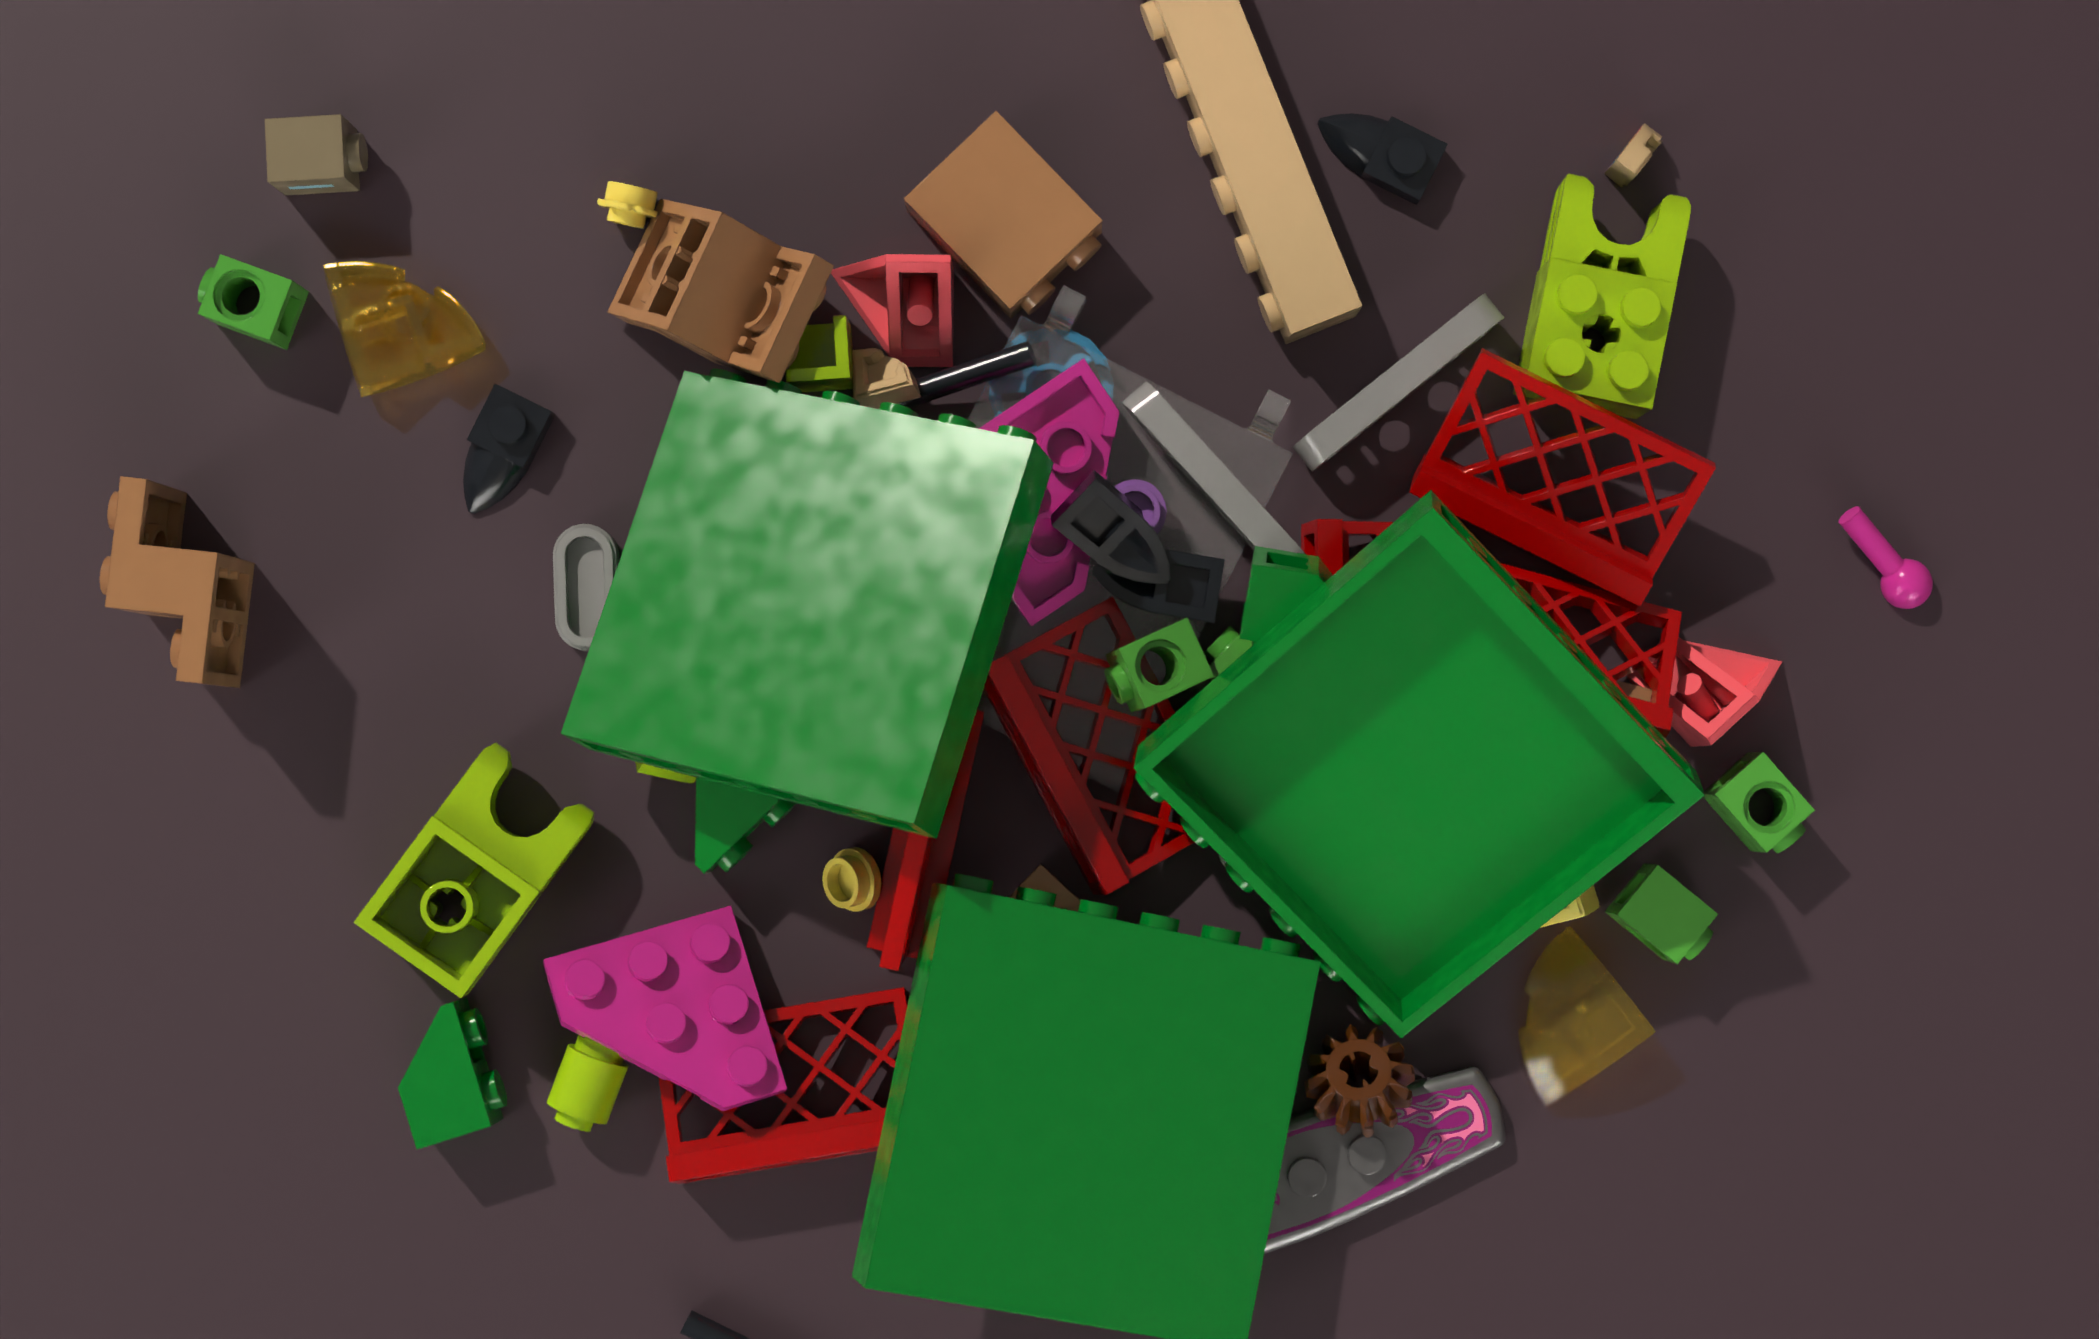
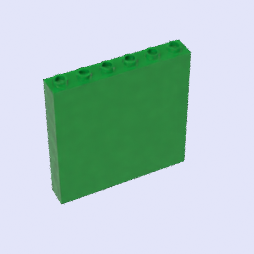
(811, 598)
(1416, 768)
(1086, 1115)

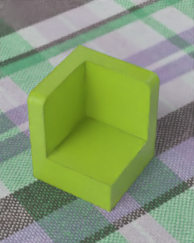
(824, 357)

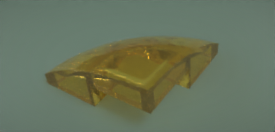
(395, 327)
(1575, 1018)

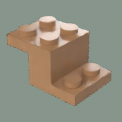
(721, 289)
(160, 579)

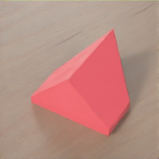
(905, 304)
(1712, 689)

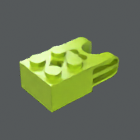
(1609, 288)
(491, 867)

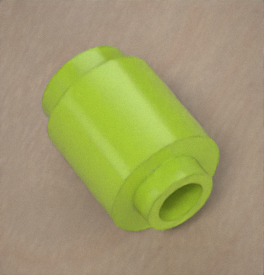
(586, 1084)

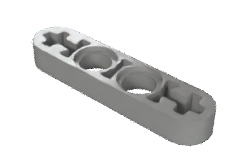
(1398, 382)
(1206, 470)

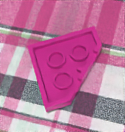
(1076, 430)
(675, 1006)

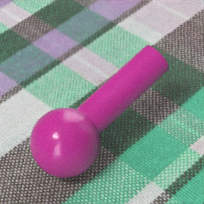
(1903, 581)

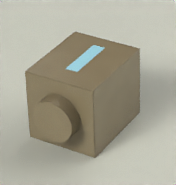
(314, 154)

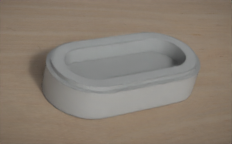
(582, 575)

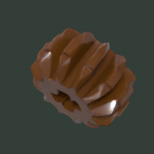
(1355, 1058)

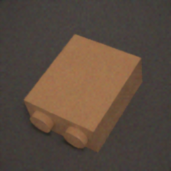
(1005, 217)

